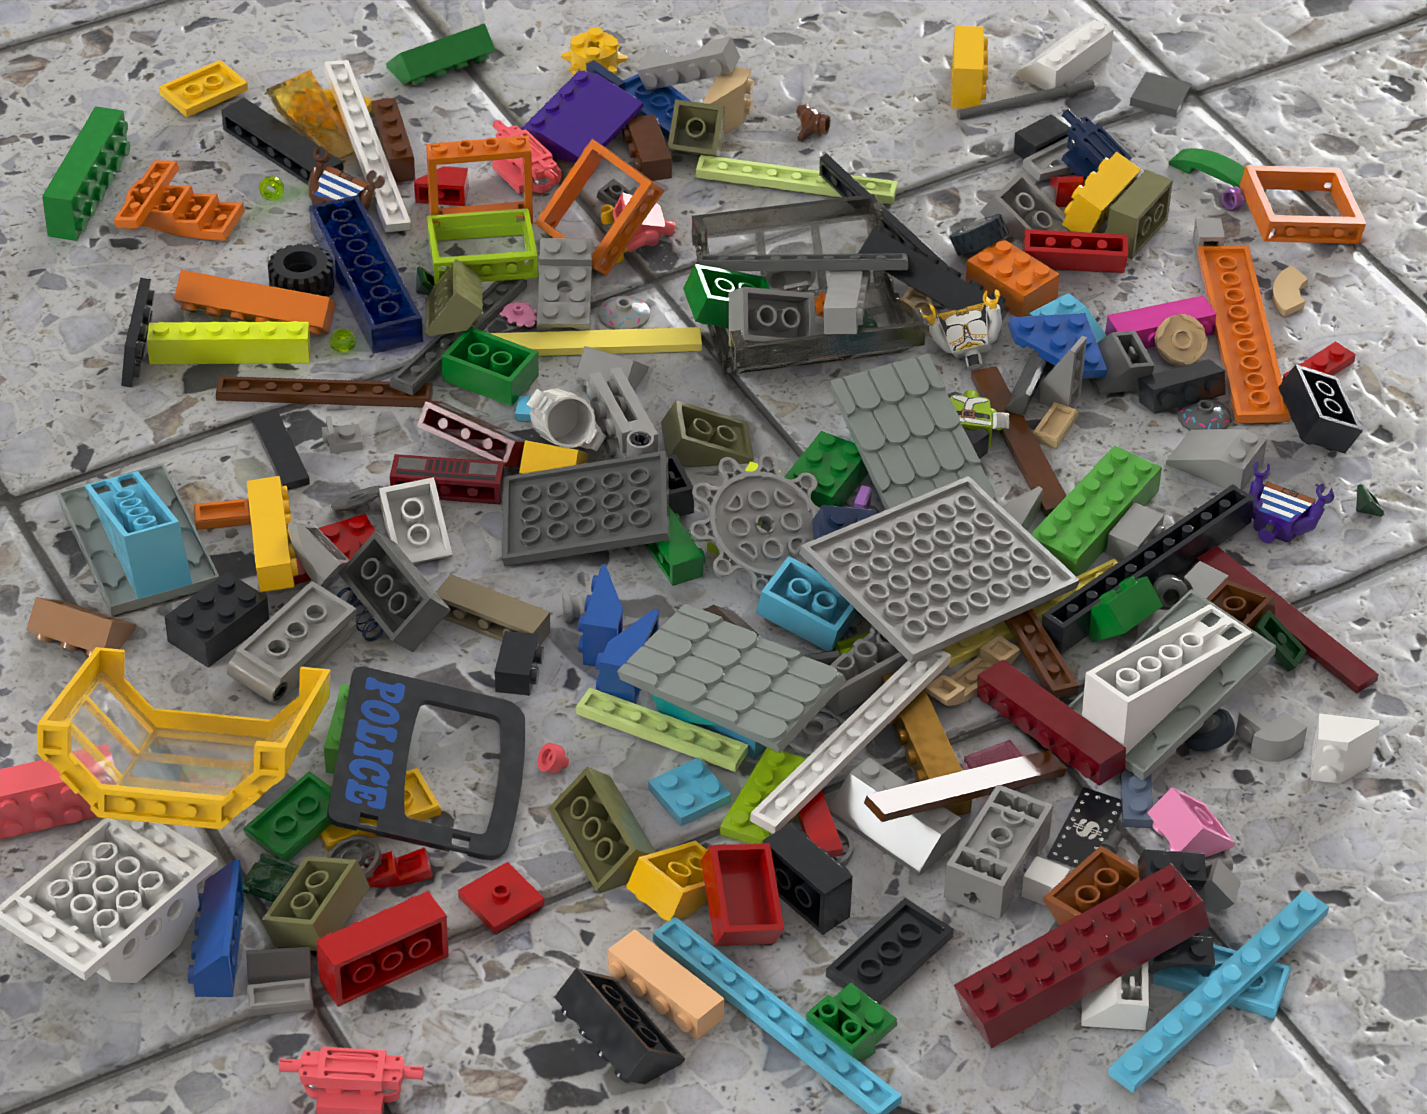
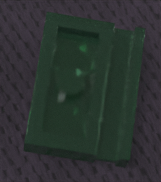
(268, 877)

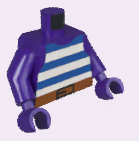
(1284, 512)

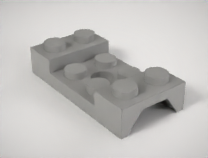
(570, 265)

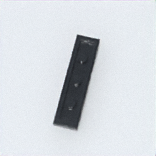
(280, 449)

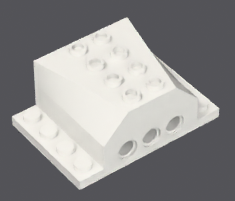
(112, 900)

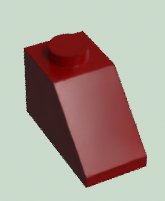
(451, 183)

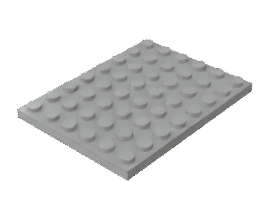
(939, 568)

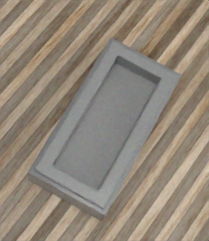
(280, 997)

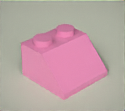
(1189, 824)

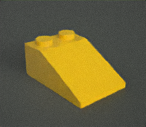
(671, 880)

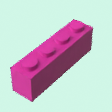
(1147, 319)

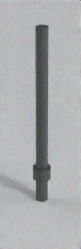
(1068, 89)

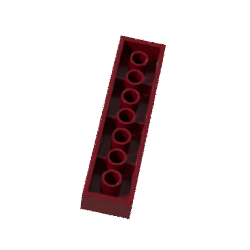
(1082, 955)

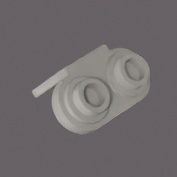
(791, 280)

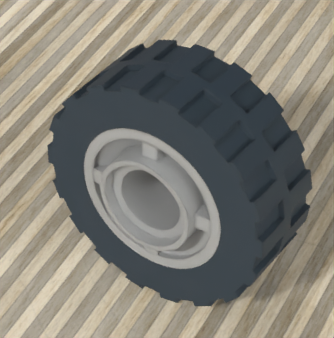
(979, 234)

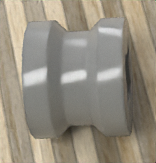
(573, 605)

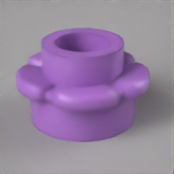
(1233, 198)

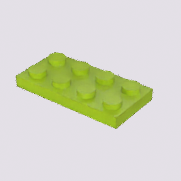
(765, 778)

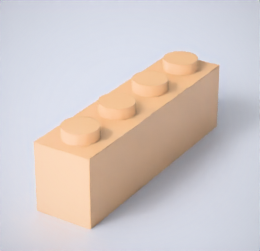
(665, 984)

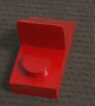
(1064, 188)

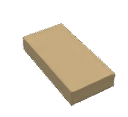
(1055, 425)

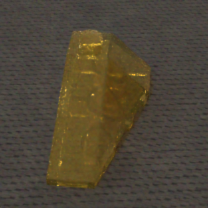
(309, 111)

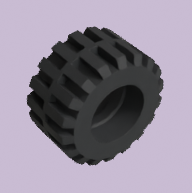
(302, 269)

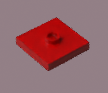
(501, 897)

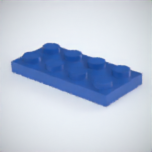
(655, 101)

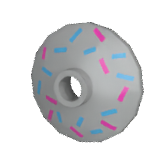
(624, 313)

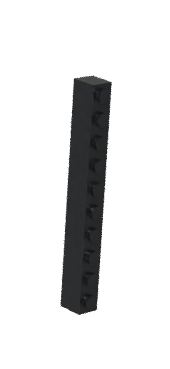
(1165, 554)

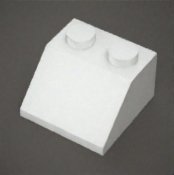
(1342, 747)

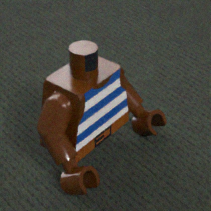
(332, 184)

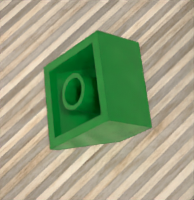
(1123, 608)

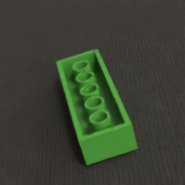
(1081, 523)

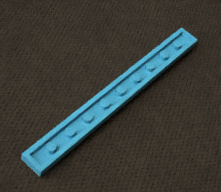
(1217, 991)
(776, 1018)

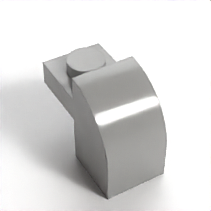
(1271, 740)

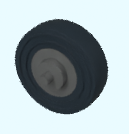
(1214, 733)

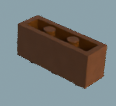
(648, 147)

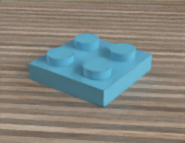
(689, 791)

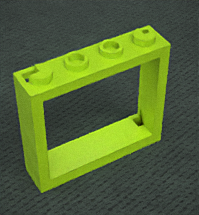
(482, 225)

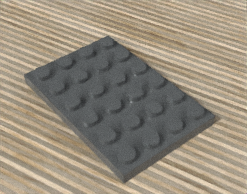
(585, 508)

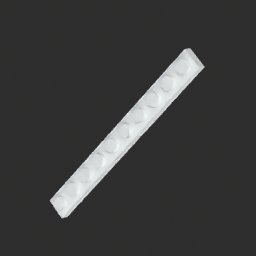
(366, 144)
(847, 741)

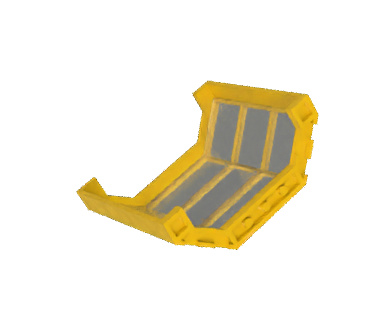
(169, 762)

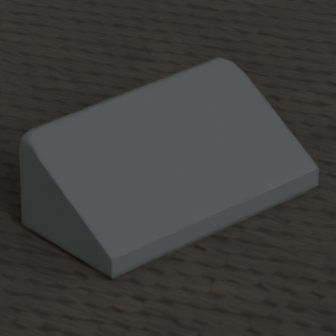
(278, 965)

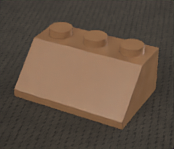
(77, 626)

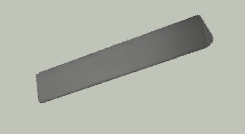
(1027, 384)

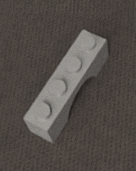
(711, 60)
(1201, 579)

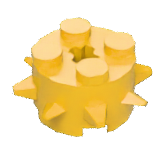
(594, 46)

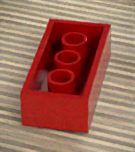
(382, 948)

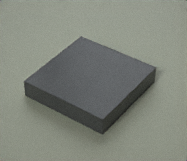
(1160, 94)

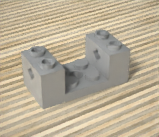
(994, 848)

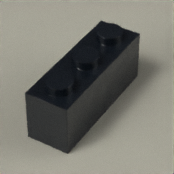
(1181, 386)

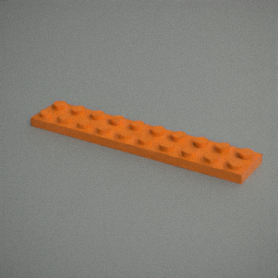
(1242, 334)

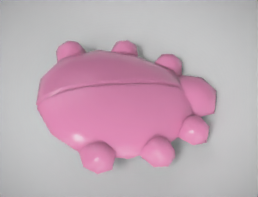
(520, 313)

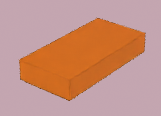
(222, 514)

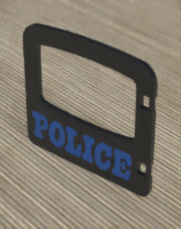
(375, 758)

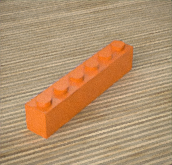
(252, 301)

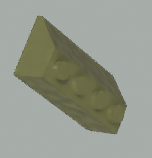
(454, 301)
(600, 829)

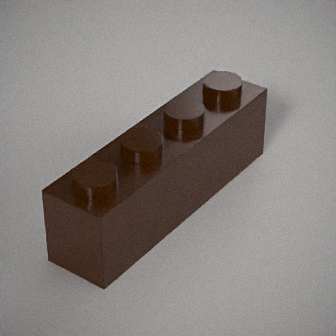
(393, 138)

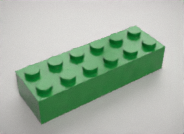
(86, 173)

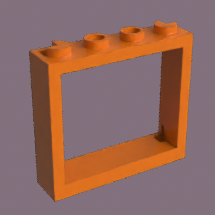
(477, 151)
(627, 222)
(1302, 228)

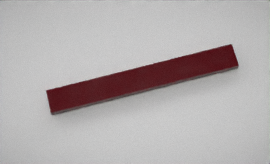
(1315, 640)

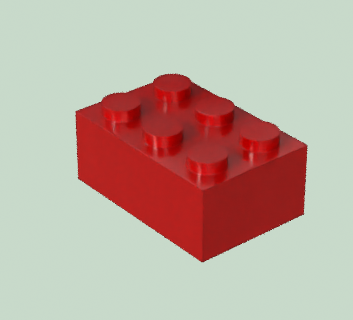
(742, 894)

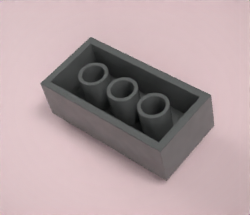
(394, 591)

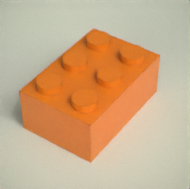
(1016, 275)

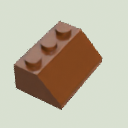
(1090, 884)

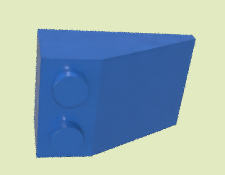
(619, 651)

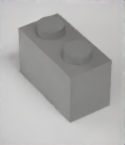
(1134, 530)

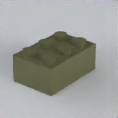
(1140, 210)
(315, 902)

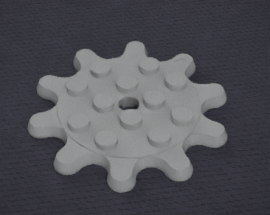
(739, 506)

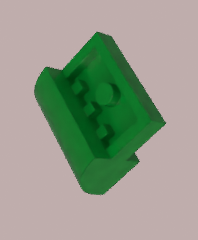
(852, 1021)

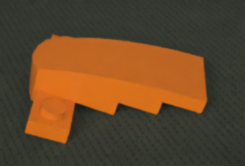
(176, 208)

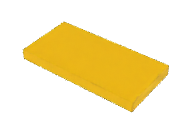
(418, 805)

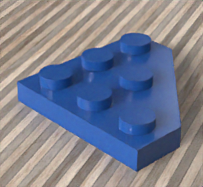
(1055, 336)

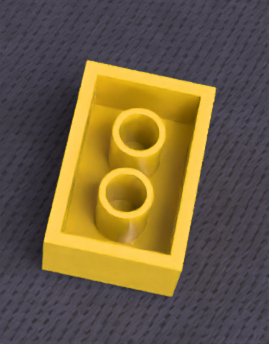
(969, 66)
(1102, 188)

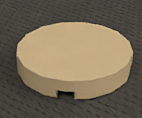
(1181, 340)

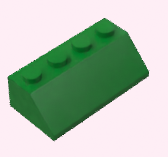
(442, 54)

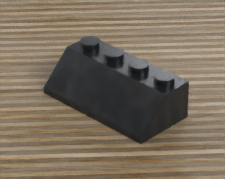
(617, 1027)

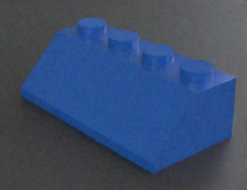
(218, 933)

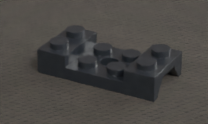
(1197, 950)

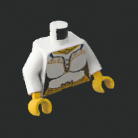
(967, 330)

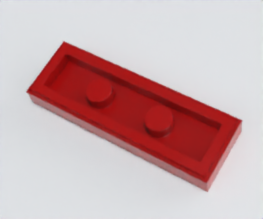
(819, 825)

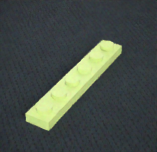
(662, 729)

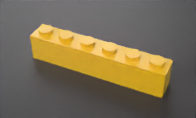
(271, 539)

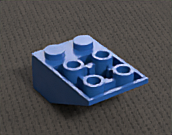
(602, 617)

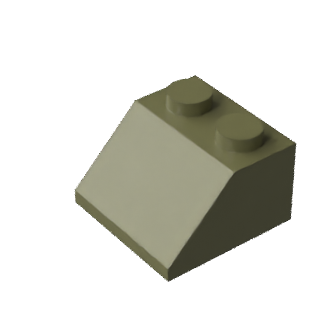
(696, 129)

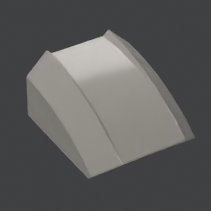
(316, 553)

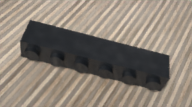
(273, 139)
(927, 276)

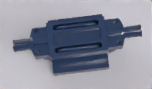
(1088, 145)

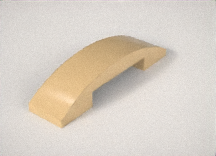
(963, 683)

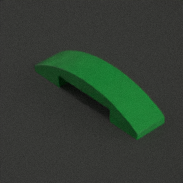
(1209, 163)

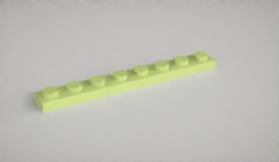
(785, 178)

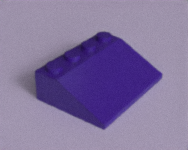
(582, 111)

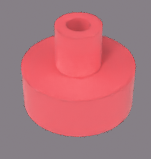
(552, 758)

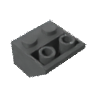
(1125, 362)

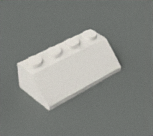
(1069, 56)

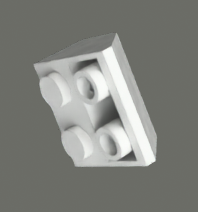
(1119, 1003)

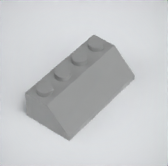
(912, 839)

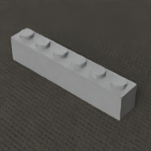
(845, 301)

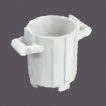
(565, 419)

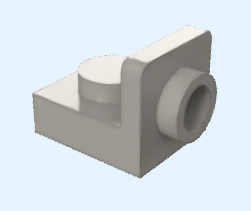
(342, 438)

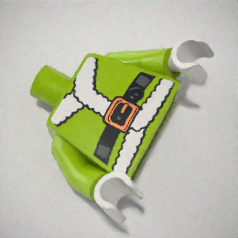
(977, 414)

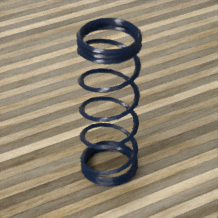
(364, 631)

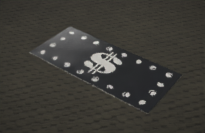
(1086, 827)

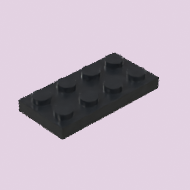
(137, 332)
(890, 951)

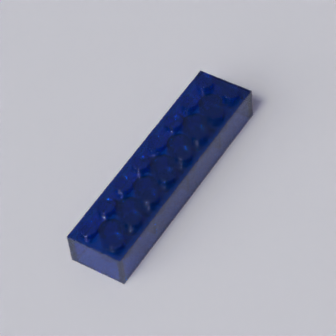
(366, 274)

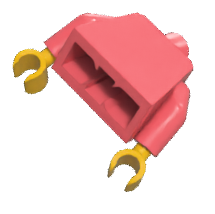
(649, 231)

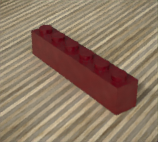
(1051, 722)

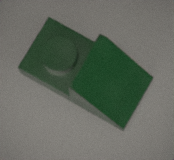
(1288, 648)

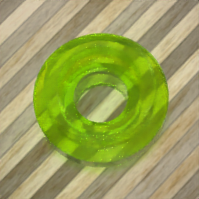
(274, 182)
(342, 340)

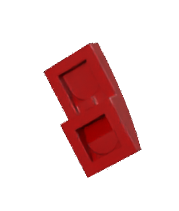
(401, 870)

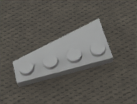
(1048, 161)

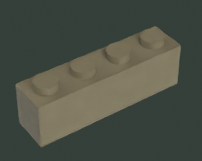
(491, 611)

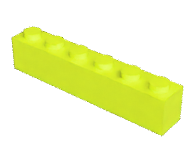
(228, 342)

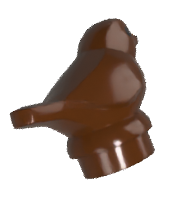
(812, 121)

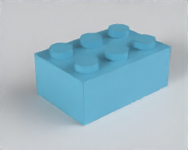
(806, 605)

